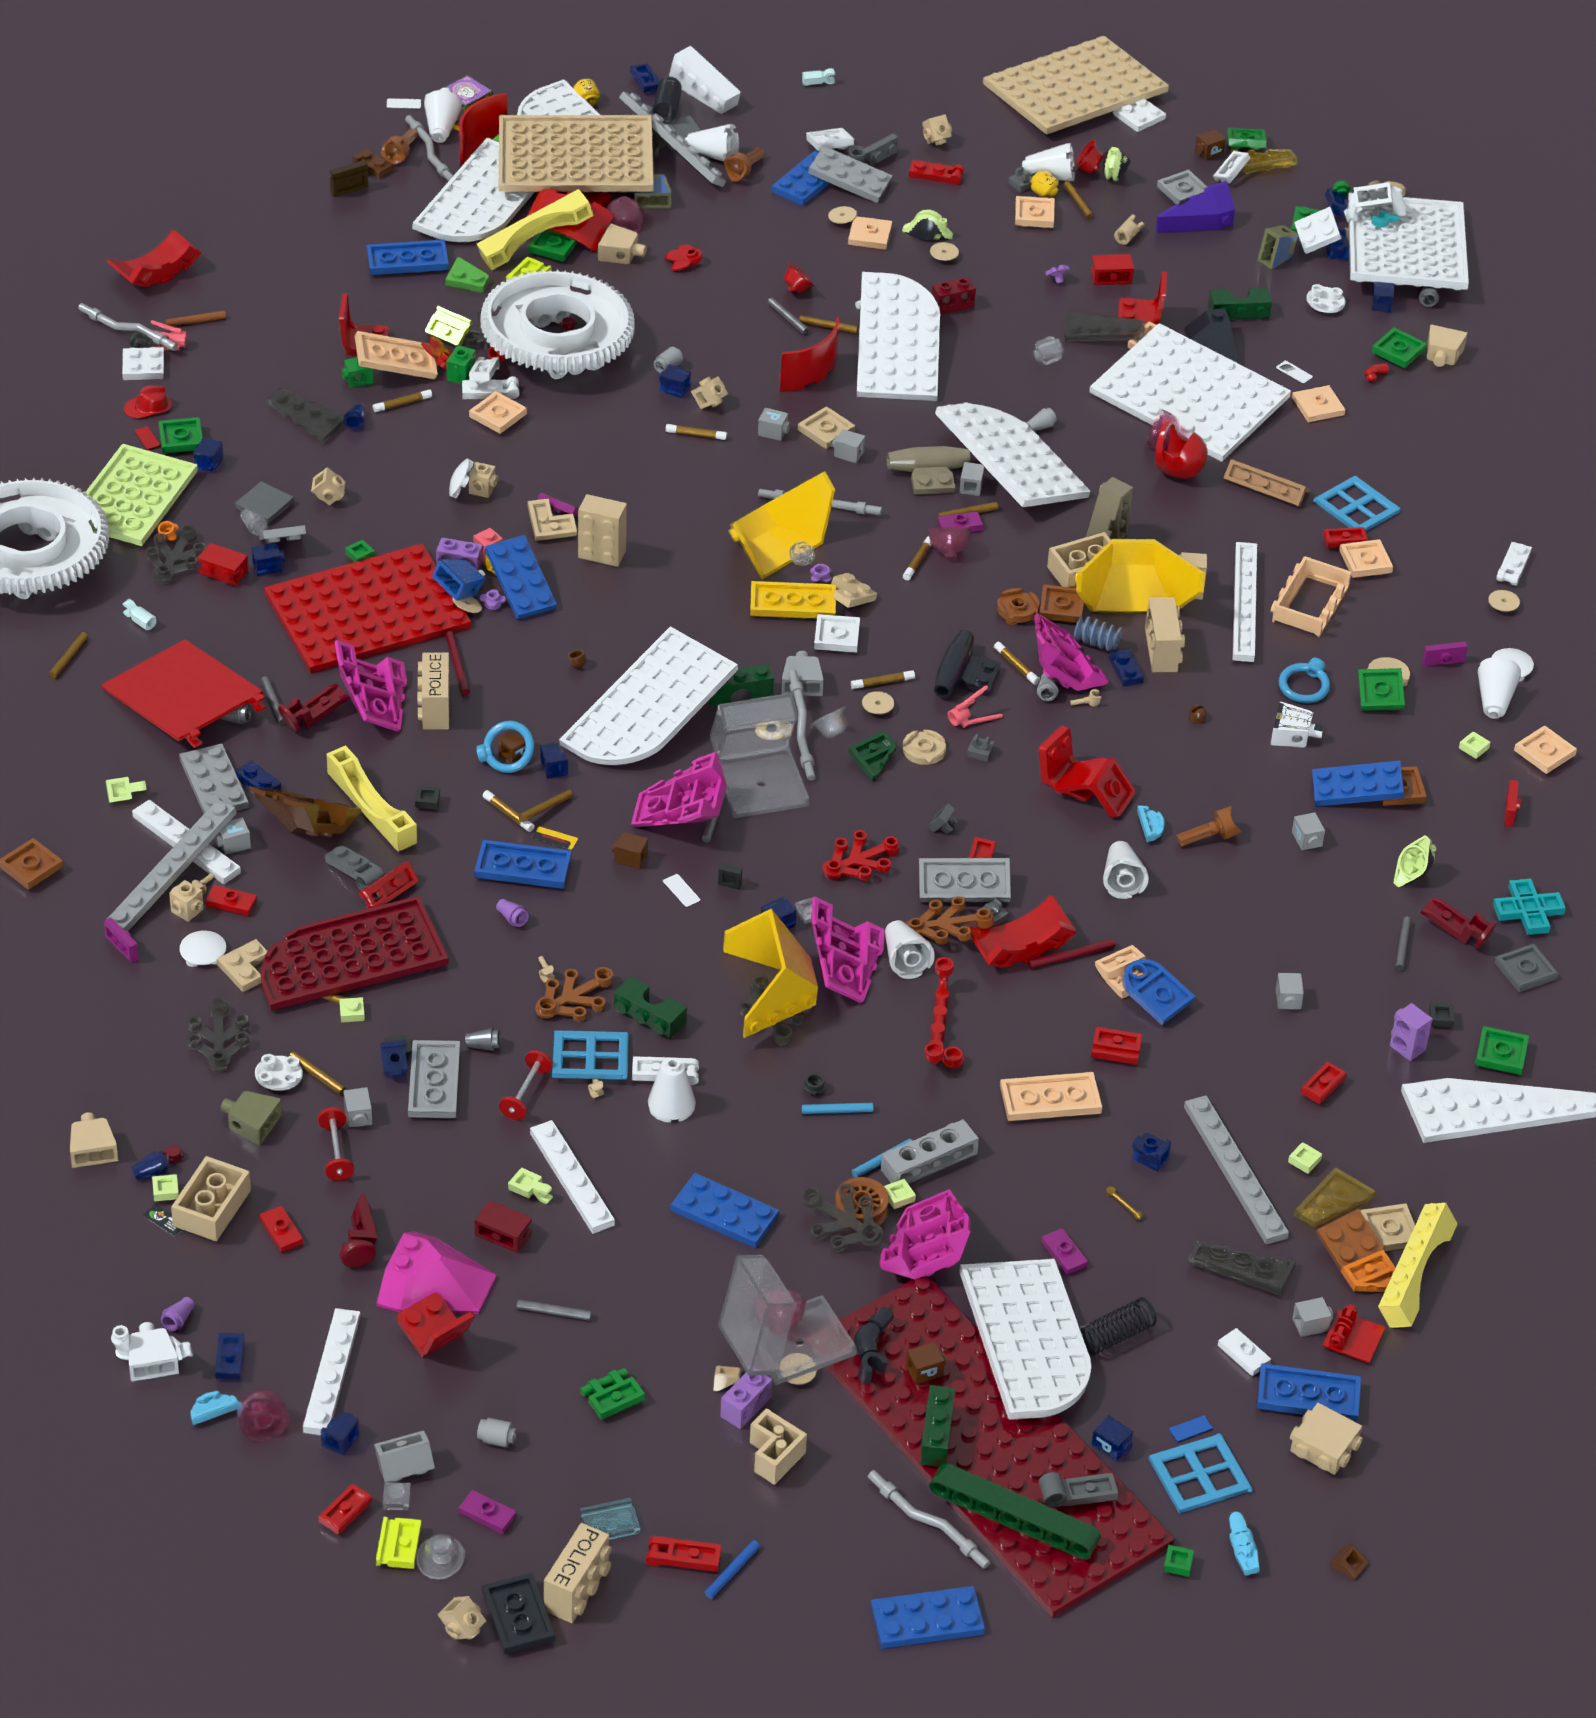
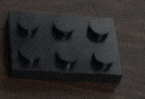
(518, 1613)

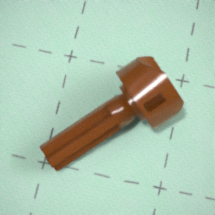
(397, 147)
(739, 164)
(1222, 824)

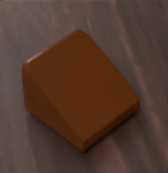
(1349, 1561)

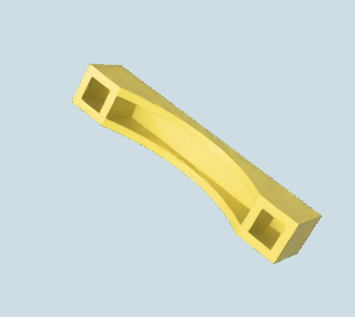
(566, 211)
(391, 822)
(1402, 1294)

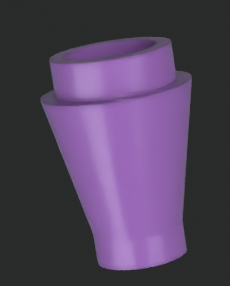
(514, 913)
(176, 1315)

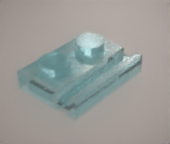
(613, 1518)

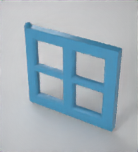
(1372, 494)
(590, 1055)
(1189, 1451)

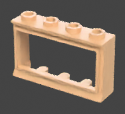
(1318, 571)

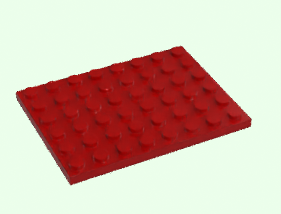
(367, 604)

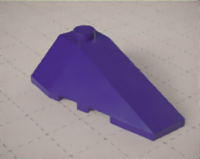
(1206, 211)

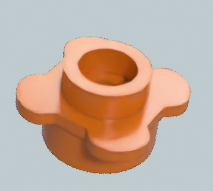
(168, 529)

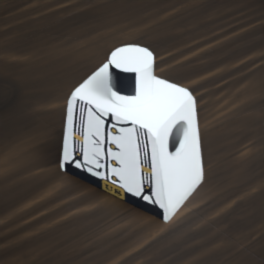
(1294, 726)

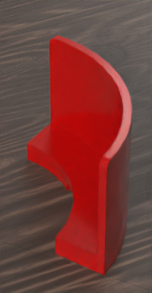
(479, 123)
(587, 232)
(159, 264)
(809, 364)
(1025, 937)

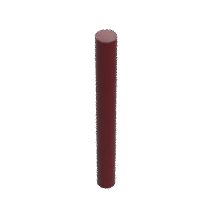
(457, 663)
(1072, 953)

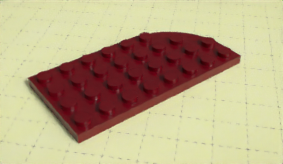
(351, 953)

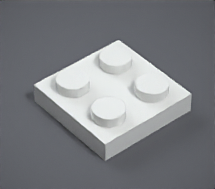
(1140, 114)
(831, 138)
(1317, 230)
(143, 363)
(837, 633)

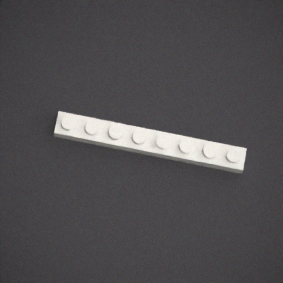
(1244, 602)

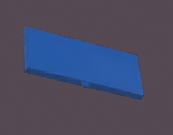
(1190, 1428)

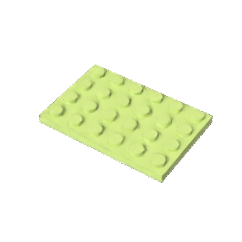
(138, 491)

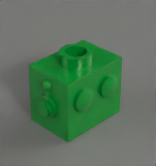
(460, 364)

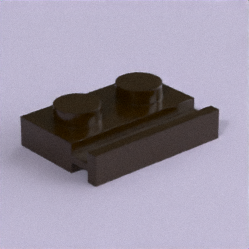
(349, 178)

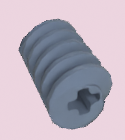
(1097, 635)

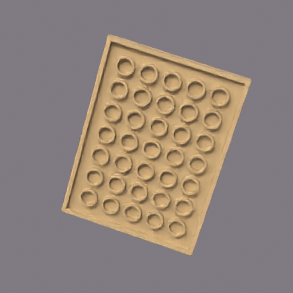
(1075, 84)
(575, 153)

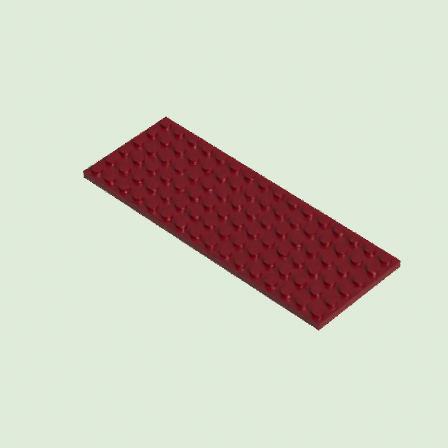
(995, 1447)

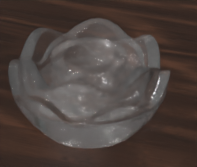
(807, 554)

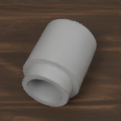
(670, 356)
(496, 1432)

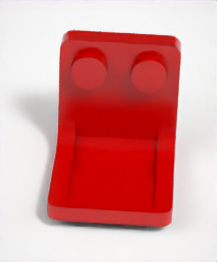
(1145, 310)
(349, 328)
(1056, 757)
(1104, 779)
(432, 1324)

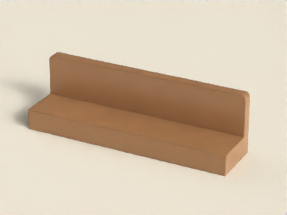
(1265, 483)

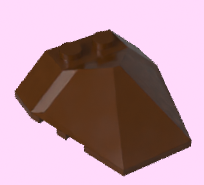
(306, 813)

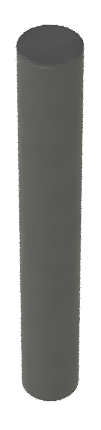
(788, 316)
(272, 698)
(711, 823)
(1403, 943)
(554, 1310)

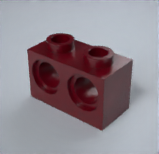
(954, 295)

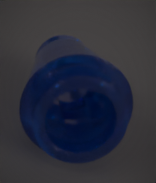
(355, 416)
(150, 1166)

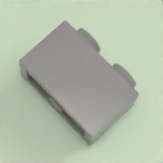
(404, 1456)

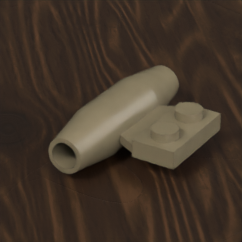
(929, 467)

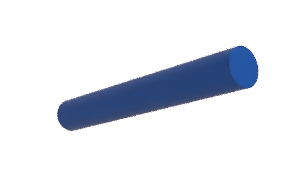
(732, 1569)

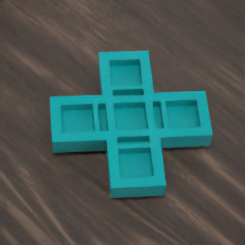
(1529, 906)

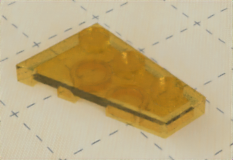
(1269, 160)
(1333, 1197)

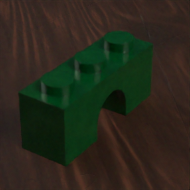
(1256, 305)
(756, 679)
(663, 1018)
(937, 1425)

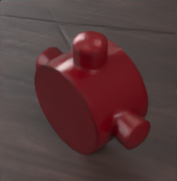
(568, 323)
(173, 1153)

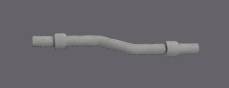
(443, 170)
(97, 315)
(859, 507)
(806, 758)
(966, 1546)

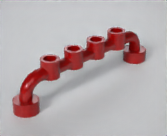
(934, 1050)

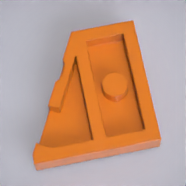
(1369, 1273)

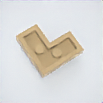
(548, 526)
(851, 591)
(240, 965)

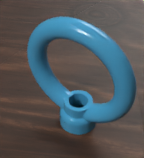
(1314, 669)
(486, 752)

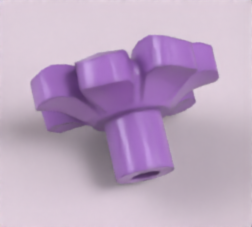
(1057, 272)

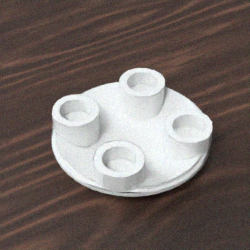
(1326, 299)
(459, 478)
(1521, 658)
(202, 948)
(278, 1072)

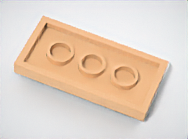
(394, 355)
(1050, 1096)

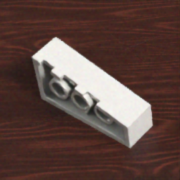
(703, 81)

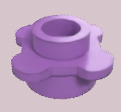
(821, 573)
(492, 599)

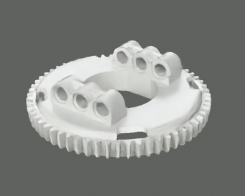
(545, 299)
(56, 515)

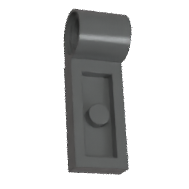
(876, 151)
(354, 865)
(1078, 1490)

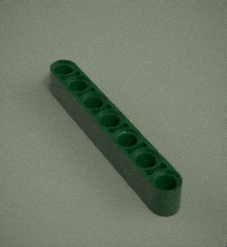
(1015, 1511)

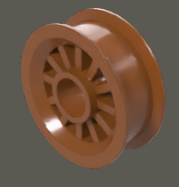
(871, 1188)

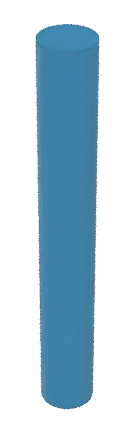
(837, 1108)
(872, 1164)

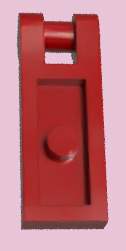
(936, 172)
(389, 885)
(683, 1554)

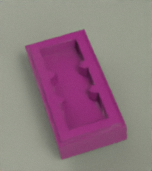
(559, 506)
(969, 519)
(1444, 654)
(121, 940)
(1064, 1251)
(487, 1512)

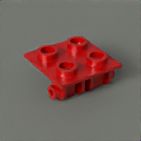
(1353, 1335)

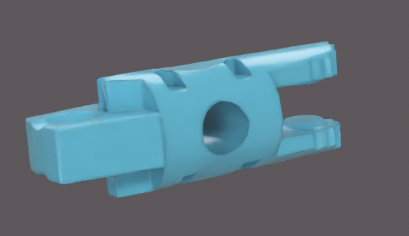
(1243, 1544)

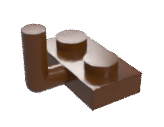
(376, 165)

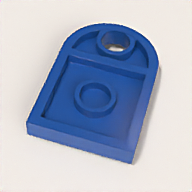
(1156, 990)

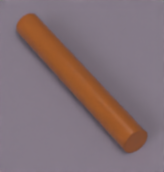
(196, 318)

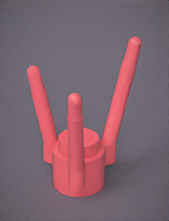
(175, 335)
(961, 713)

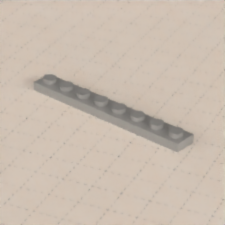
(677, 142)
(173, 864)
(1236, 1170)

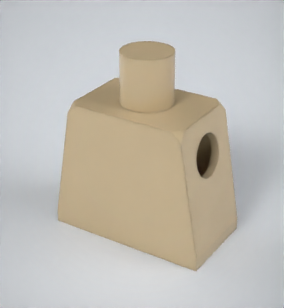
(619, 245)
(1445, 345)
(92, 1142)

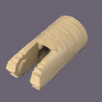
(1127, 230)

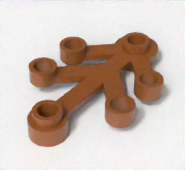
(947, 922)
(549, 1007)

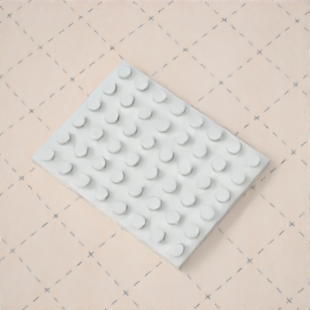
(1417, 250)
(1194, 384)

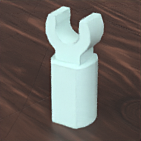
(818, 77)
(139, 615)

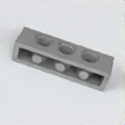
(930, 1153)

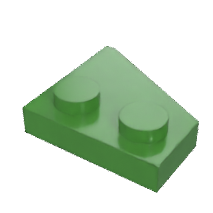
(467, 277)

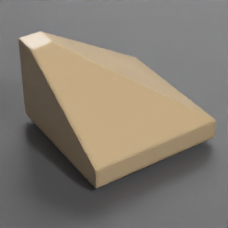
(725, 1377)

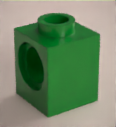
(356, 374)

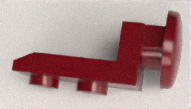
(312, 709)
(1457, 923)
(362, 1239)

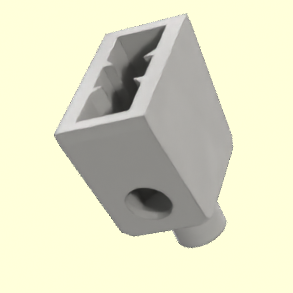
(808, 672)

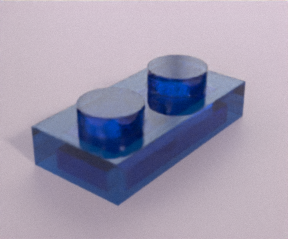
(644, 77)
(1336, 201)
(1126, 667)
(255, 776)
(229, 1356)

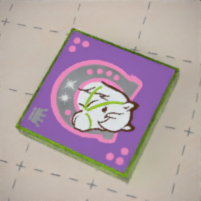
(469, 91)

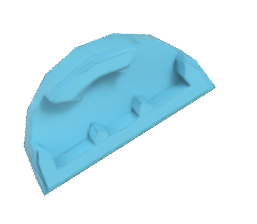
(1151, 822)
(212, 1405)

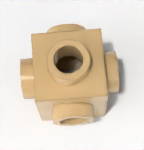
(937, 130)
(709, 392)
(482, 479)
(328, 486)
(186, 900)
(462, 1618)

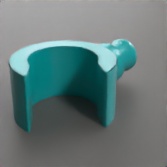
(1383, 219)

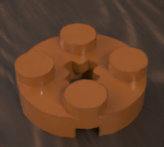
(1027, 606)

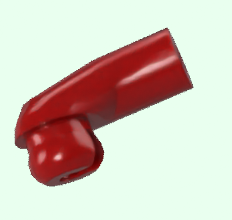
(1372, 372)

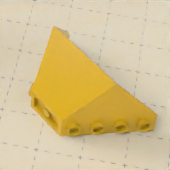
(788, 519)
(1132, 571)
(770, 943)

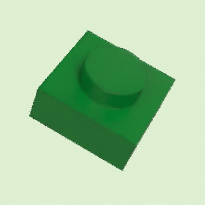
(359, 551)
(1178, 1560)

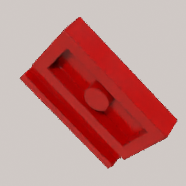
(1116, 1045)

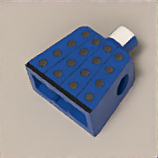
(458, 578)

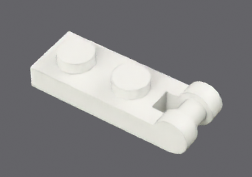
(484, 369)
(475, 390)
(1514, 563)
(647, 1068)

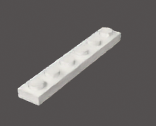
(172, 831)
(572, 1177)
(331, 1370)

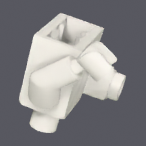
(1376, 196)
(149, 1351)

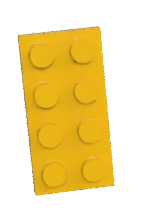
(792, 599)

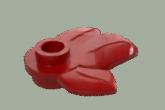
(684, 257)
(438, 351)

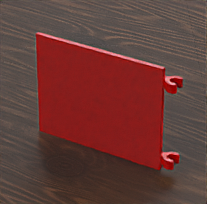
(183, 691)

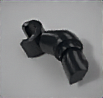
(866, 1345)

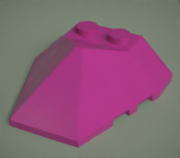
(1063, 659)
(373, 688)
(686, 798)
(845, 951)
(927, 1237)
(430, 1266)

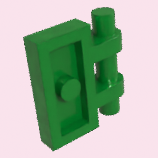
(614, 1398)

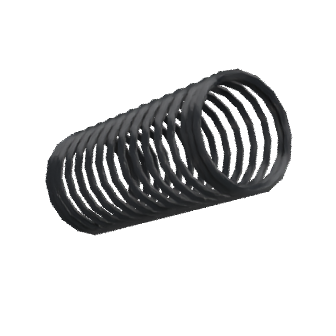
(662, 97)
(1091, 1332)

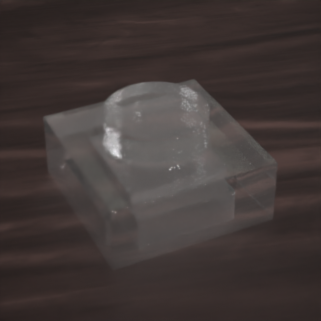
(804, 909)
(396, 1496)

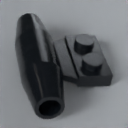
(960, 666)

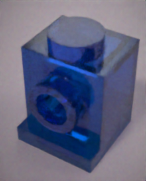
(1340, 248)
(553, 760)
(387, 1049)
(1151, 1151)
(340, 1433)

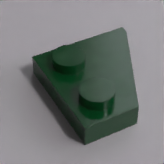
(873, 753)

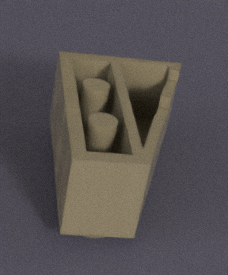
(1112, 510)

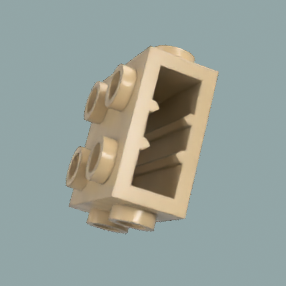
(1326, 1438)

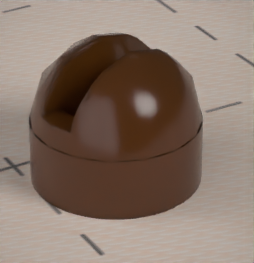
(577, 658)
(1197, 714)

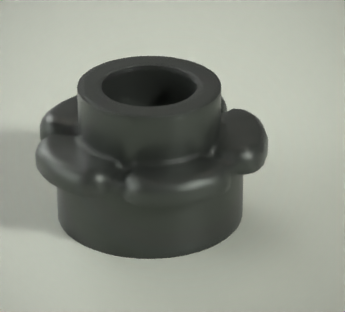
(135, 337)
(814, 1084)

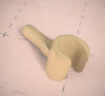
(1093, 699)
(201, 884)
(547, 971)
(596, 1088)

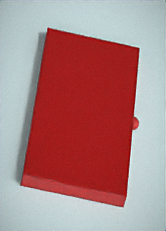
(147, 438)

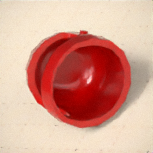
(1183, 458)

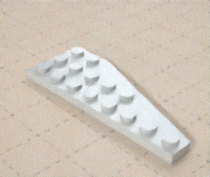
(1469, 1108)

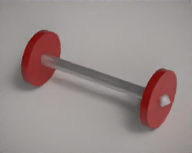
(537, 1062)
(339, 1168)

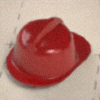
(1089, 158)
(797, 279)
(149, 402)

